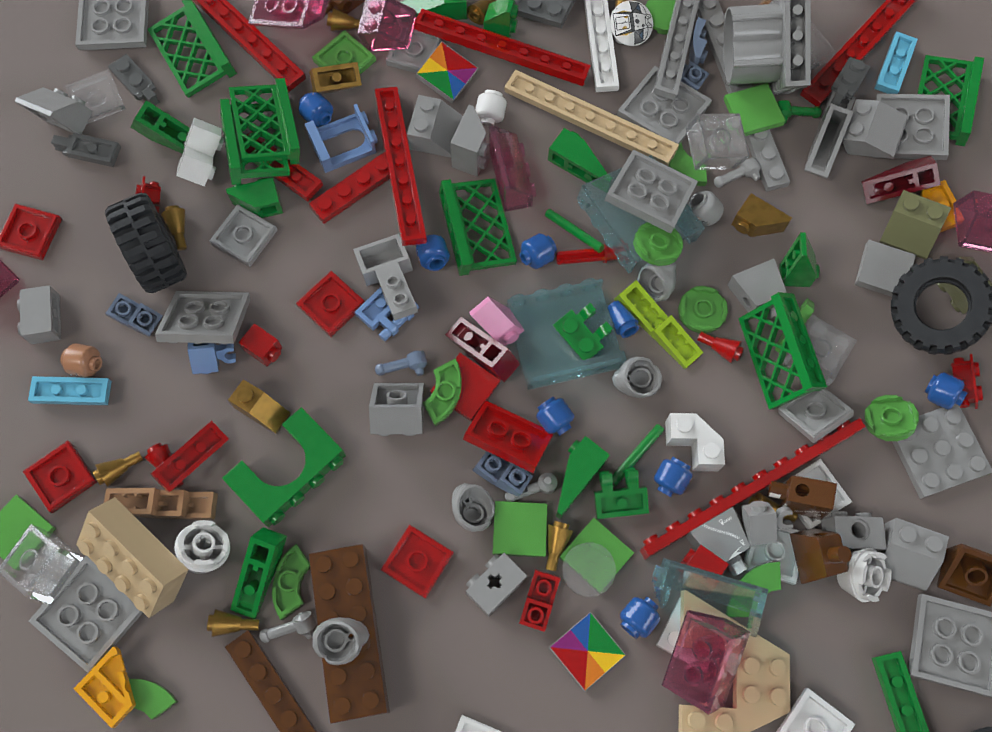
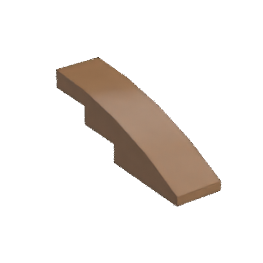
(165, 505)

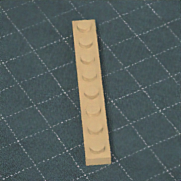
(590, 117)

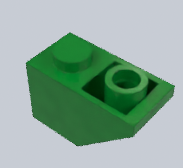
(502, 17)
(257, 197)

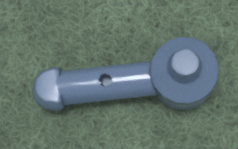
(415, 360)

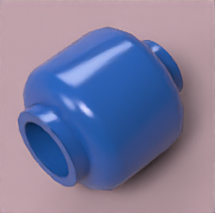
(315, 108)
(538, 251)
(434, 253)
(945, 391)
(555, 416)
(673, 476)
(640, 617)

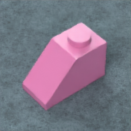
(497, 321)

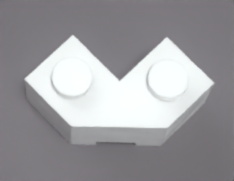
(198, 153)
(693, 431)

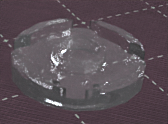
(589, 569)

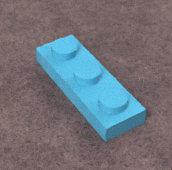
(896, 63)
(69, 390)

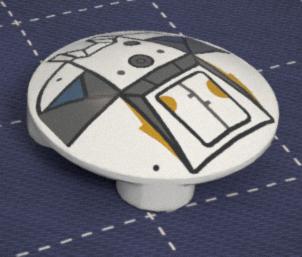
(631, 23)

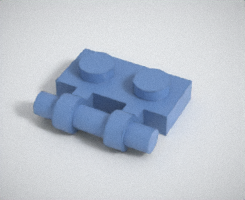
(375, 313)

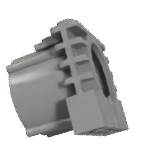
(769, 45)

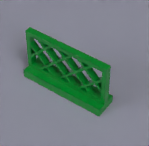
(203, 35)
(968, 94)
(283, 115)
(236, 167)
(458, 232)
(796, 342)

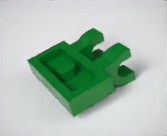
(578, 336)
(620, 501)

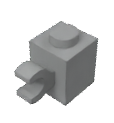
(762, 522)

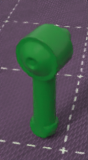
(789, 110)

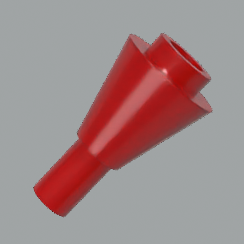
(727, 348)
(158, 454)

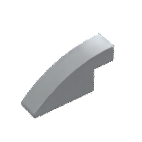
(829, 136)

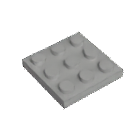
(112, 24)
(662, 114)
(926, 126)
(651, 191)
(203, 317)
(942, 452)
(86, 615)
(952, 645)

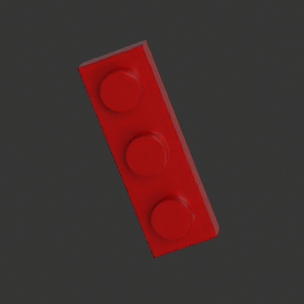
(189, 456)

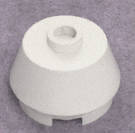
(202, 546)
(866, 575)

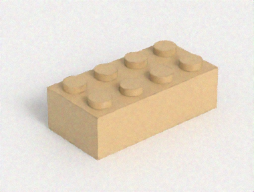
(131, 557)

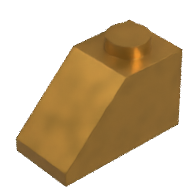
(335, 77)
(759, 218)
(259, 406)

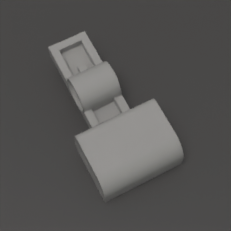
(385, 264)

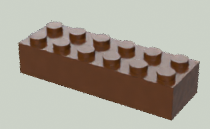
(345, 591)

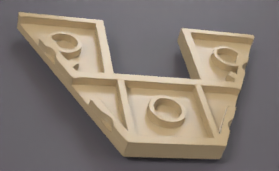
(759, 685)

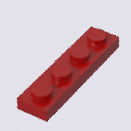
(299, 181)
(351, 189)

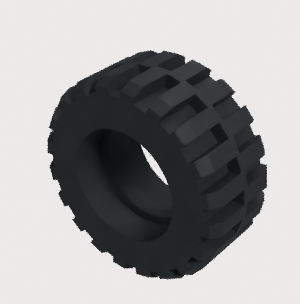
(145, 243)
(932, 272)

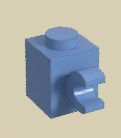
(205, 356)

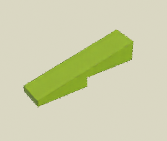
(658, 325)

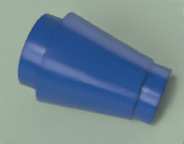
(623, 321)

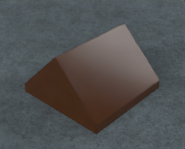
(967, 573)

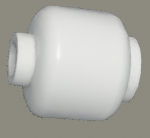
(491, 107)

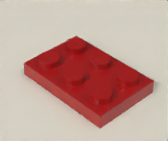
(508, 436)

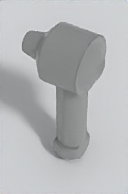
(749, 168)
(546, 484)
(302, 623)

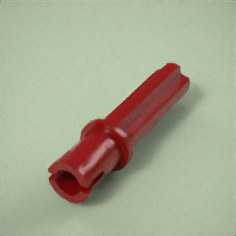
(585, 255)

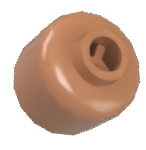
(81, 360)

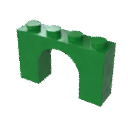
(270, 501)

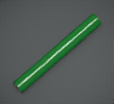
(574, 230)
(638, 452)

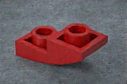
(540, 600)

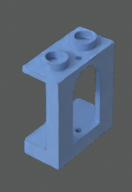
(352, 122)

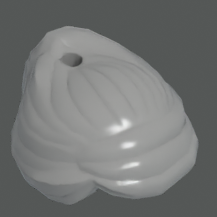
(658, 280)
(643, 378)
(472, 507)
(332, 640)

